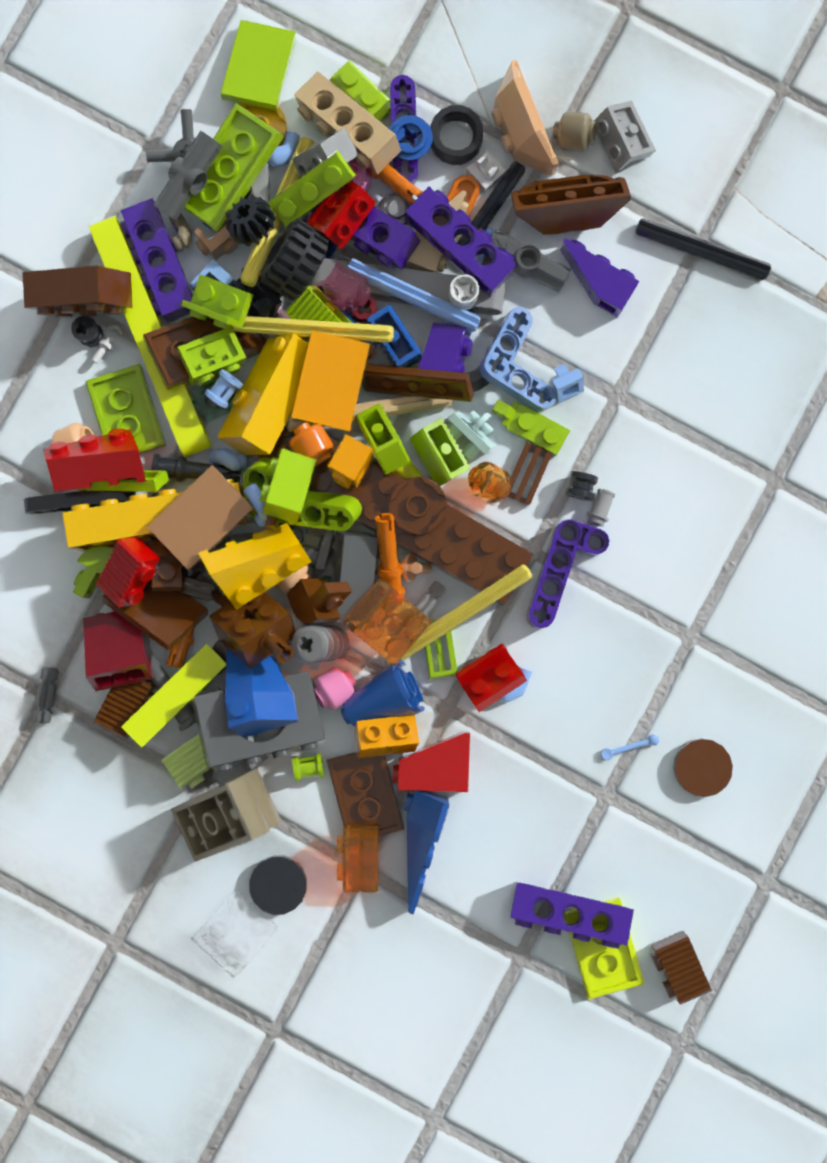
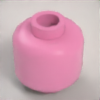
(334, 688)

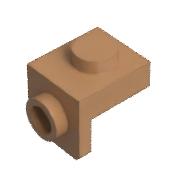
(217, 245)

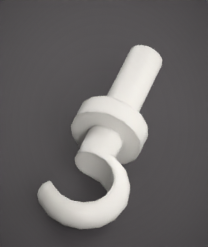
(105, 345)

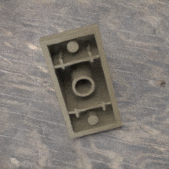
(227, 816)

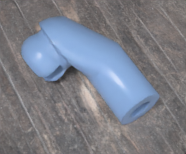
(253, 494)

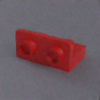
(342, 213)
(490, 677)

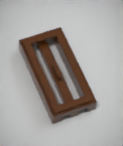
(537, 452)

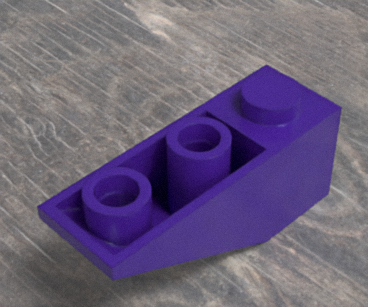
(603, 282)

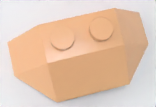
(521, 124)

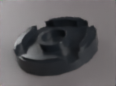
(278, 885)

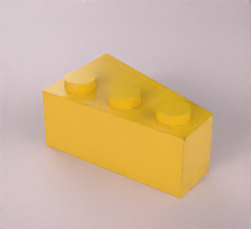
(255, 564)

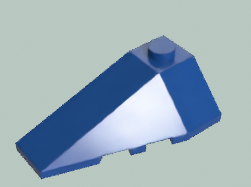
(424, 826)

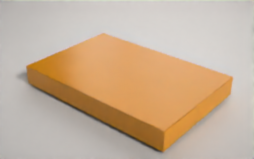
(330, 380)

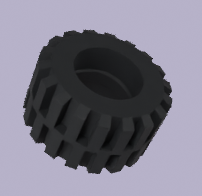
(294, 259)

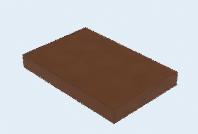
(162, 615)
(365, 792)

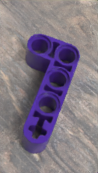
(560, 576)

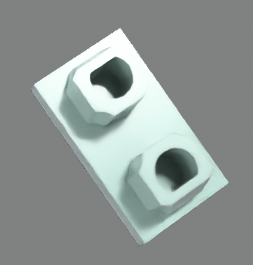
(479, 442)

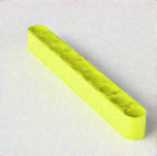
(143, 319)

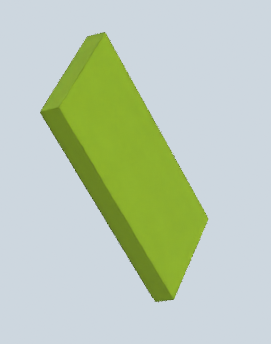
(244, 153)

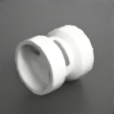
(466, 287)

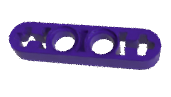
(410, 107)

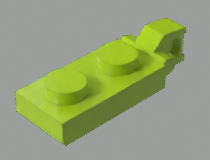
(531, 426)

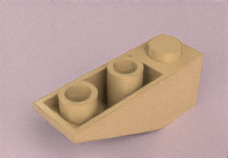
(427, 256)

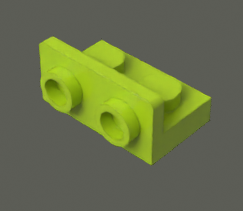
(219, 301)
(210, 354)

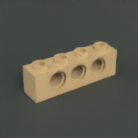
(335, 110)

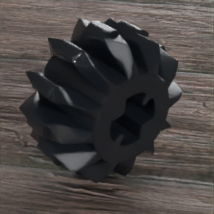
(249, 220)

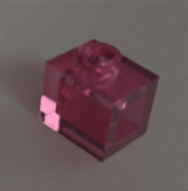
(346, 288)

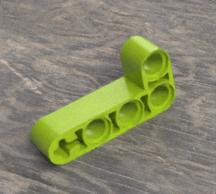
(336, 510)

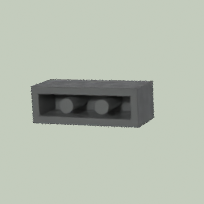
(355, 563)

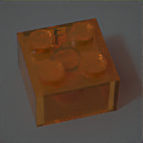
(387, 621)

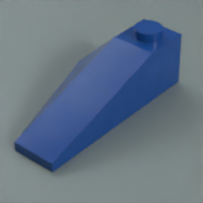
(257, 697)

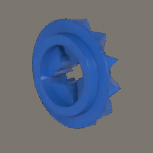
(415, 127)

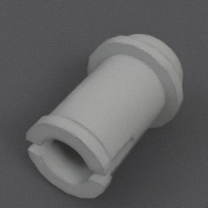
(600, 508)

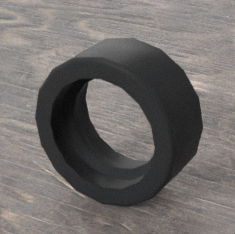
(462, 114)

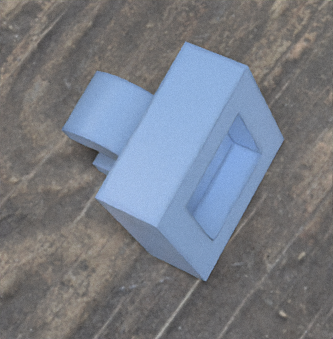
(567, 383)

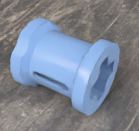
(223, 388)

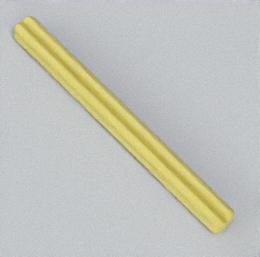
(260, 252)
(303, 328)
(470, 608)

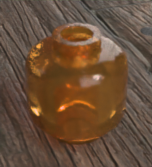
(489, 482)

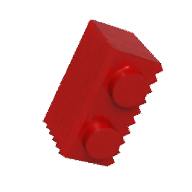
(128, 571)

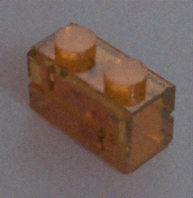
(359, 858)

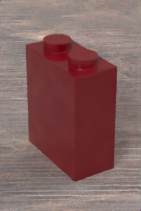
(115, 652)

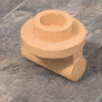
(412, 567)

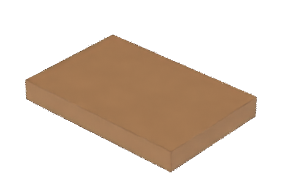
(200, 517)

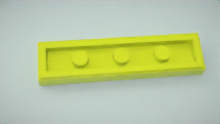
(174, 695)

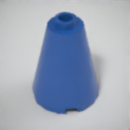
(384, 696)

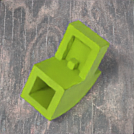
(95, 561)

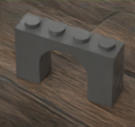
(224, 746)

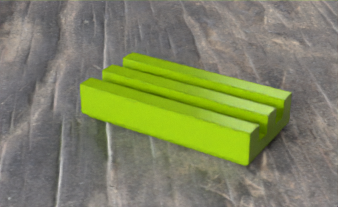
(442, 673)

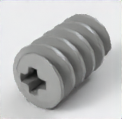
(320, 643)

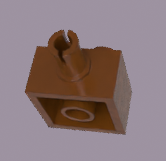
(254, 629)

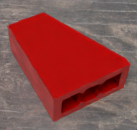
(436, 766)

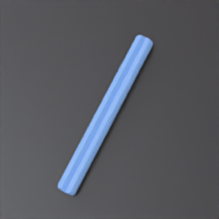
(416, 296)

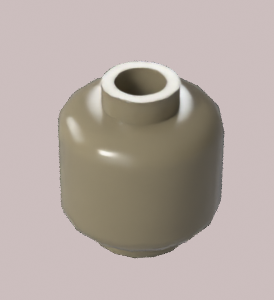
(575, 131)

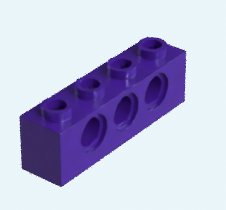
(434, 204)
(145, 218)
(395, 249)
(618, 916)

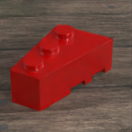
(94, 460)

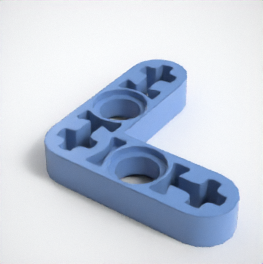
(508, 369)

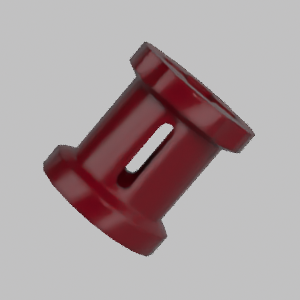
(362, 318)

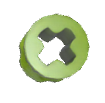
(308, 767)

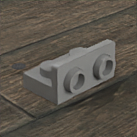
(623, 135)

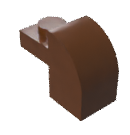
(168, 569)
(318, 601)

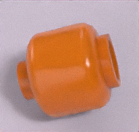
(311, 442)

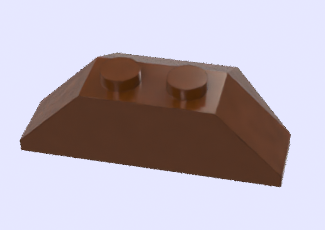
(570, 202)

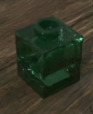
(202, 408)

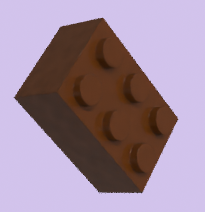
(77, 291)

